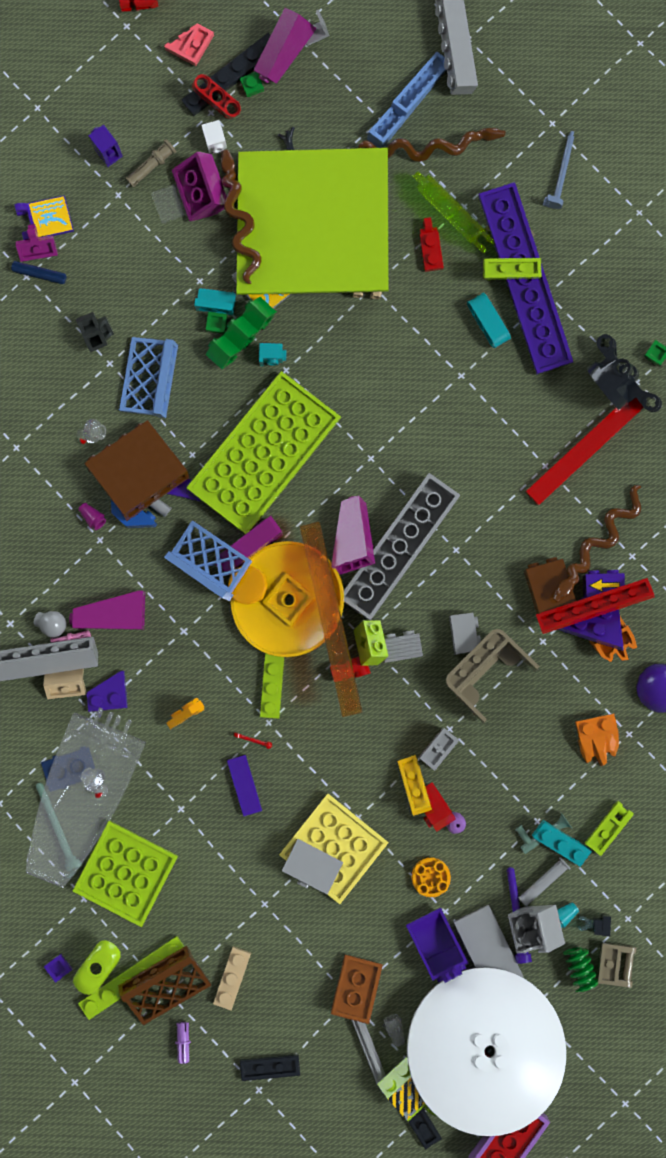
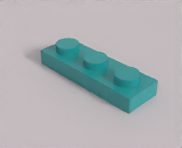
(561, 843)

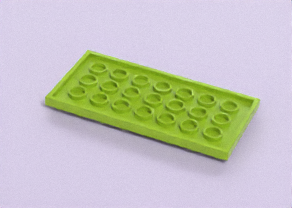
(263, 453)

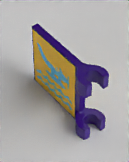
(48, 215)

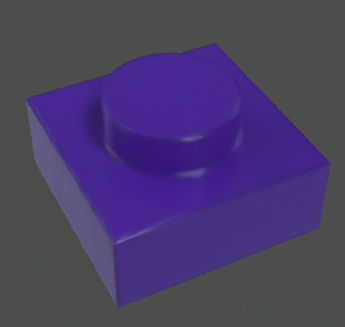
(58, 968)

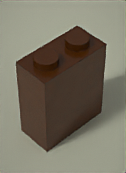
(543, 583)

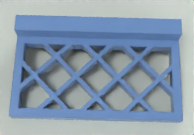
(164, 375)
(204, 576)

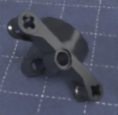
(616, 382)

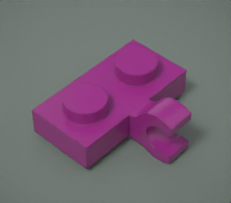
(36, 247)

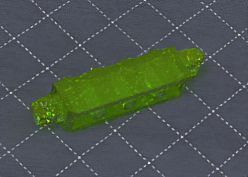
(452, 210)

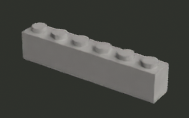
(456, 46)
(48, 658)

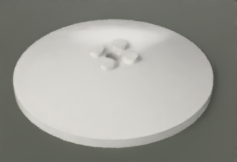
(449, 1057)

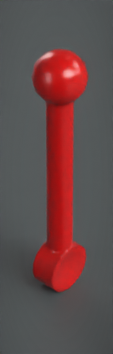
(268, 745)

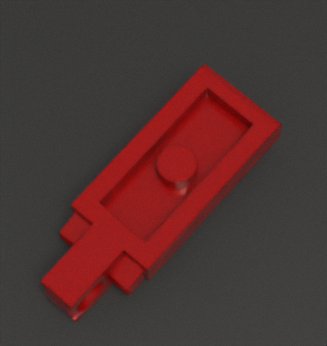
(430, 247)

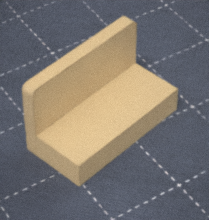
(64, 684)

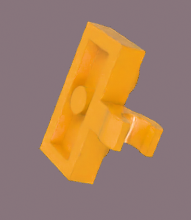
(190, 709)

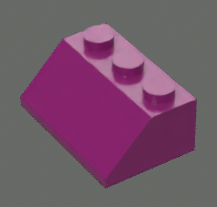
(200, 186)

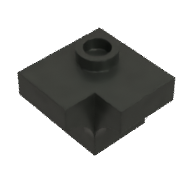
(94, 331)

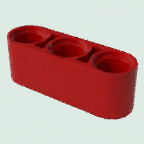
(206, 94)

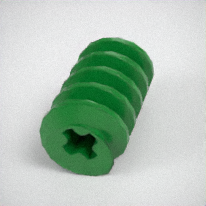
(582, 968)

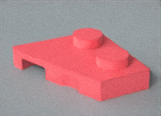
(191, 44)

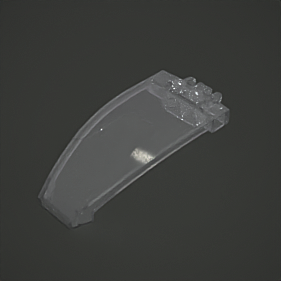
(68, 814)

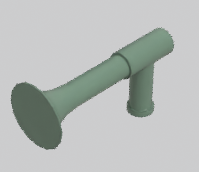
(532, 843)

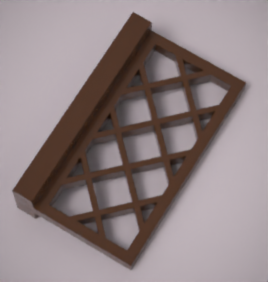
(156, 976)

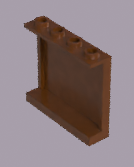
(137, 470)

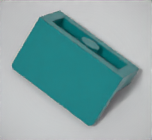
(215, 301)

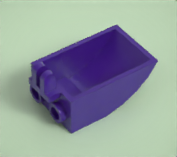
(438, 946)

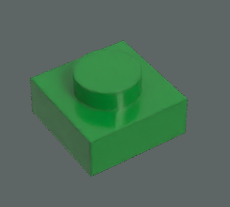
(252, 84)
(216, 322)
(656, 353)

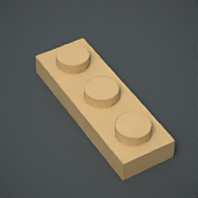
(232, 978)

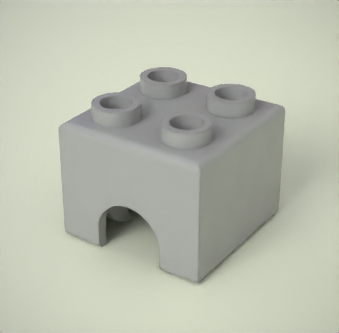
(536, 929)

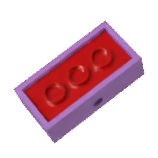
(512, 1144)

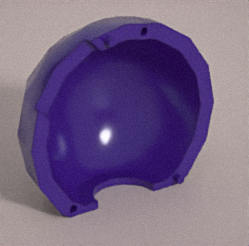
(652, 688)

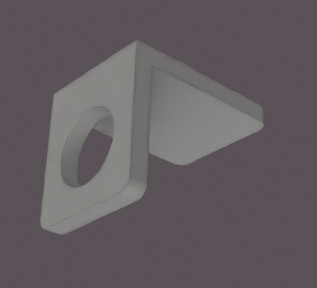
(321, 30)

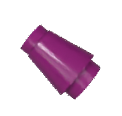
(92, 516)

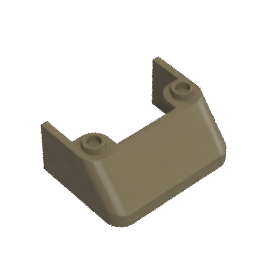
(492, 648)

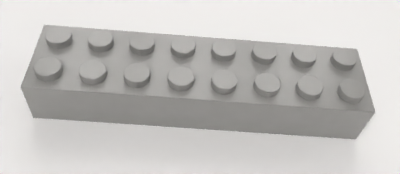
(400, 546)

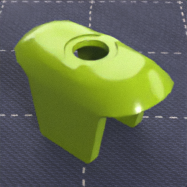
(107, 956)

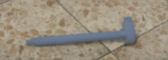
(555, 201)

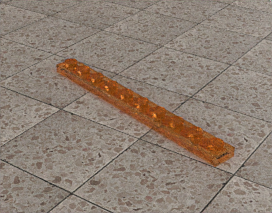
(331, 619)

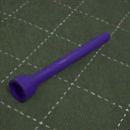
(520, 957)

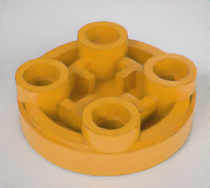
(250, 587)
(431, 877)

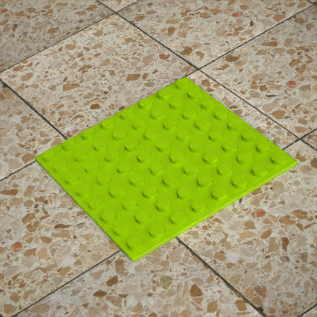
(315, 220)

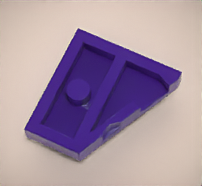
(109, 694)

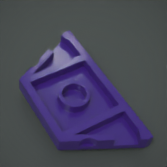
(600, 629)

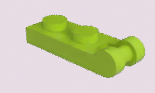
(608, 828)

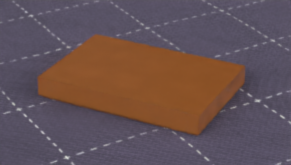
(356, 989)

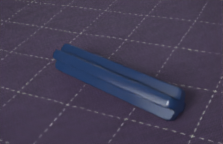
(38, 272)

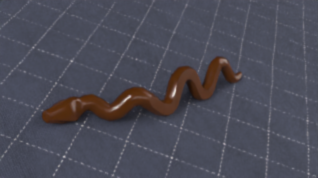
(486, 133)
(235, 187)
(567, 585)

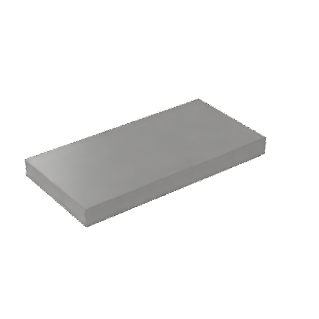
(486, 941)

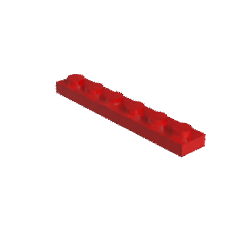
(595, 606)

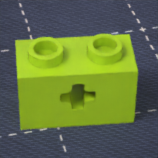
(370, 643)

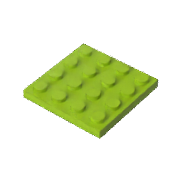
(125, 873)

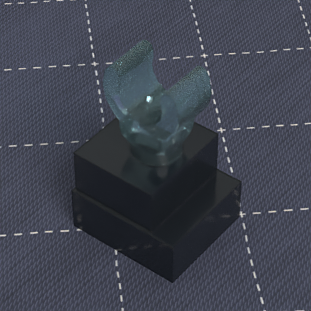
(600, 926)

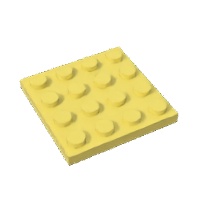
(342, 836)

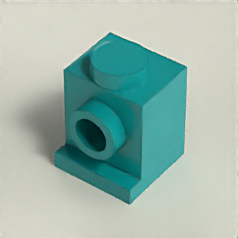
(271, 354)

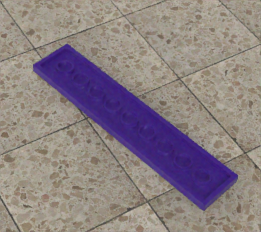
(530, 296)

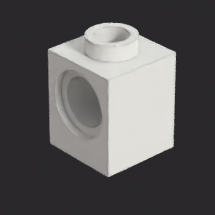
(214, 136)

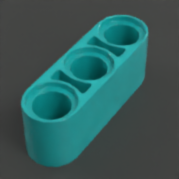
(488, 320)

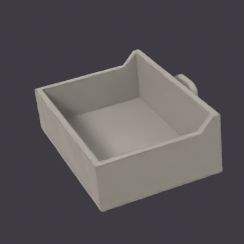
(312, 867)

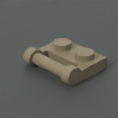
(610, 964)

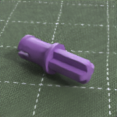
(183, 1042)

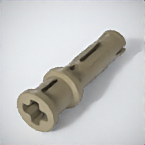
(157, 157)

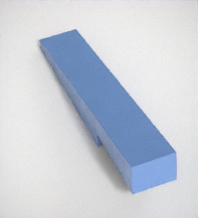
(407, 101)

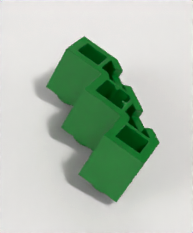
(240, 332)

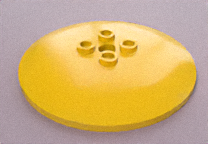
(273, 624)

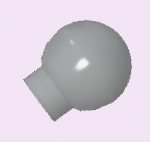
(50, 623)

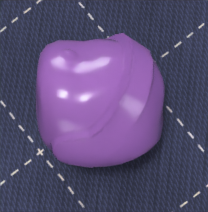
(457, 825)

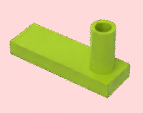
(512, 268)

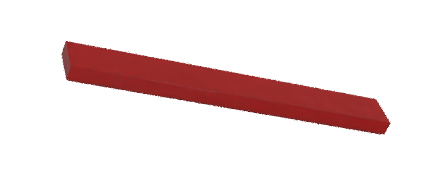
(583, 451)

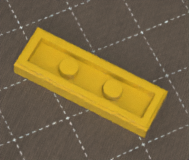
(414, 785)

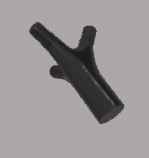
(288, 139)

